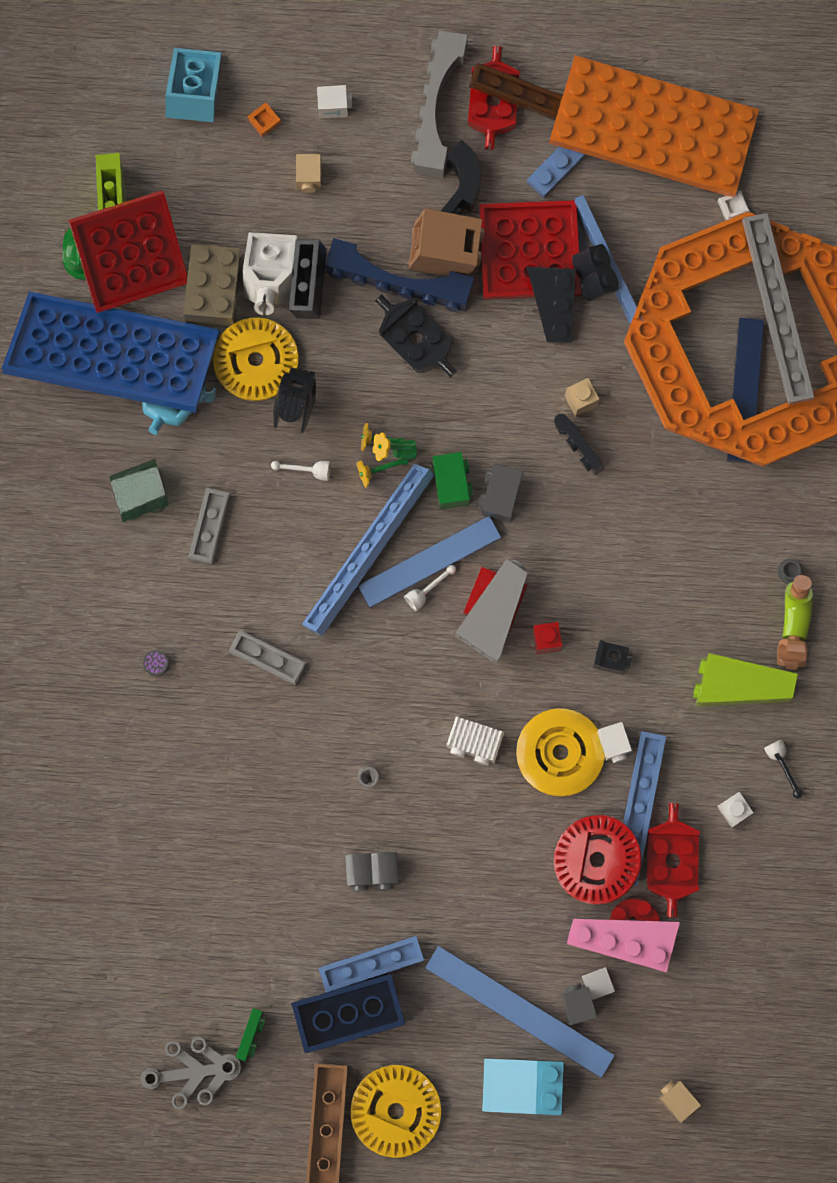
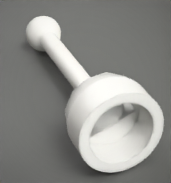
(320, 470)
(417, 598)

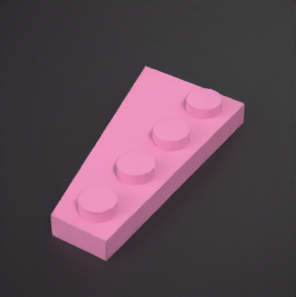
(631, 941)

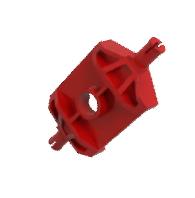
(488, 118)
(676, 839)

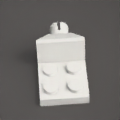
(268, 270)

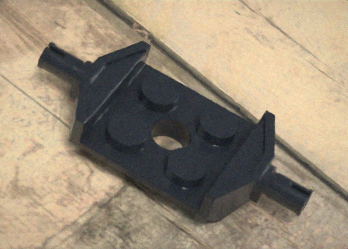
(409, 318)

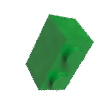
(451, 480)

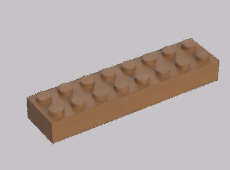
(326, 1123)

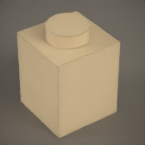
(308, 172)
(581, 397)
(678, 1100)

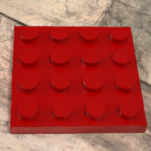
(525, 237)
(129, 251)

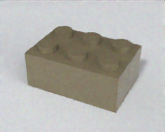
(212, 285)

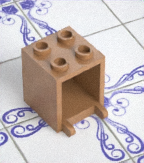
(445, 243)

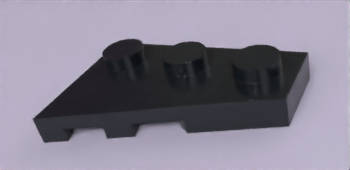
(555, 301)

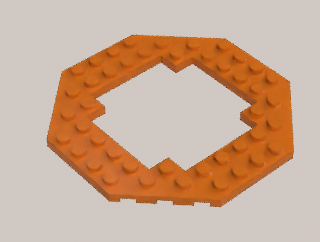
(669, 374)

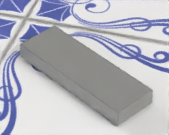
(209, 526)
(267, 657)

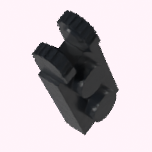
(577, 442)

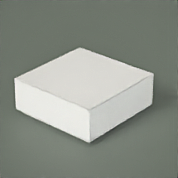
(733, 206)
(598, 983)

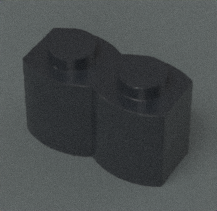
(595, 273)

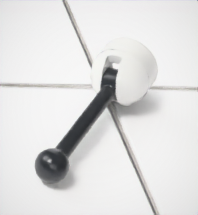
(777, 751)

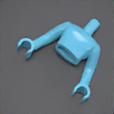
(171, 416)

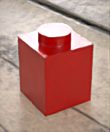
(547, 638)

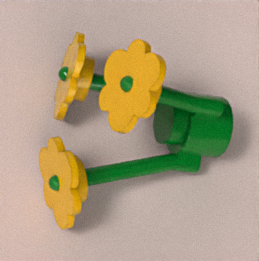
(402, 449)

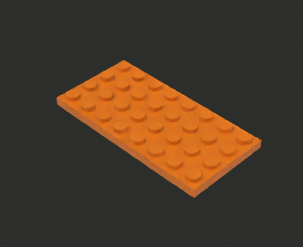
(654, 126)

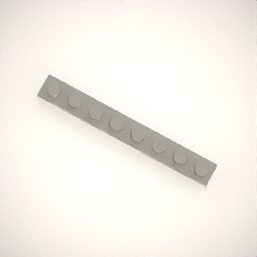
(778, 309)

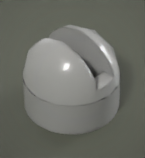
(362, 776)

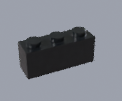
(307, 279)

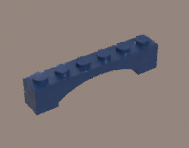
(448, 291)

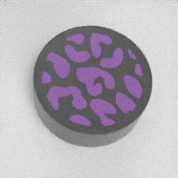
(156, 663)

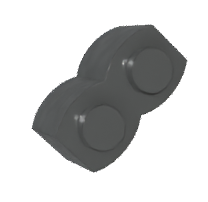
(372, 870)

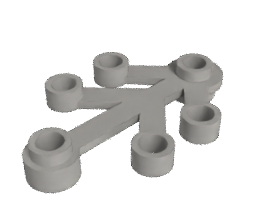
(195, 1072)

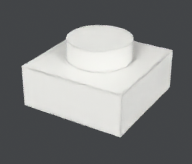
(735, 809)

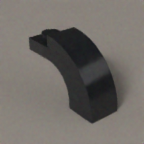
(467, 169)

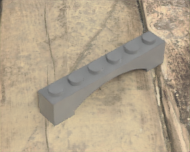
(449, 54)

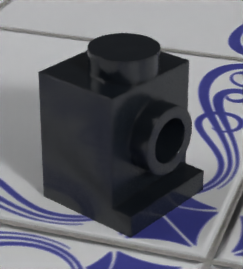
(603, 660)

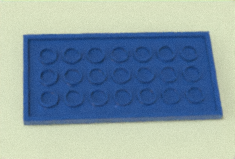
(111, 352)

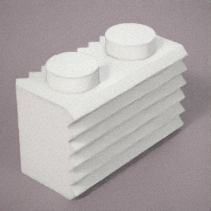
(475, 741)

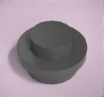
(789, 570)

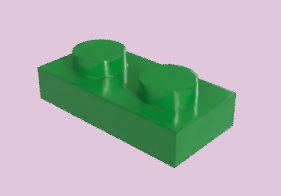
(248, 1046)

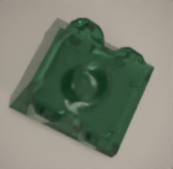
(139, 491)

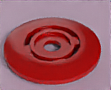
(574, 855)

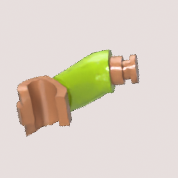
(797, 619)

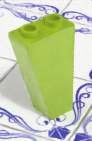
(109, 180)
(741, 682)

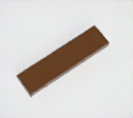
(515, 91)

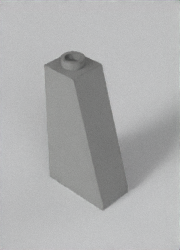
(491, 617)

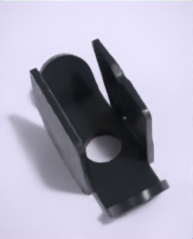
(291, 399)

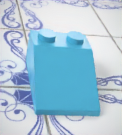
(193, 85)
(522, 1086)

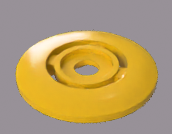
(251, 337)
(566, 775)
(388, 1135)

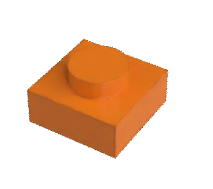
(264, 119)

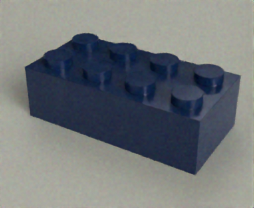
(348, 1014)

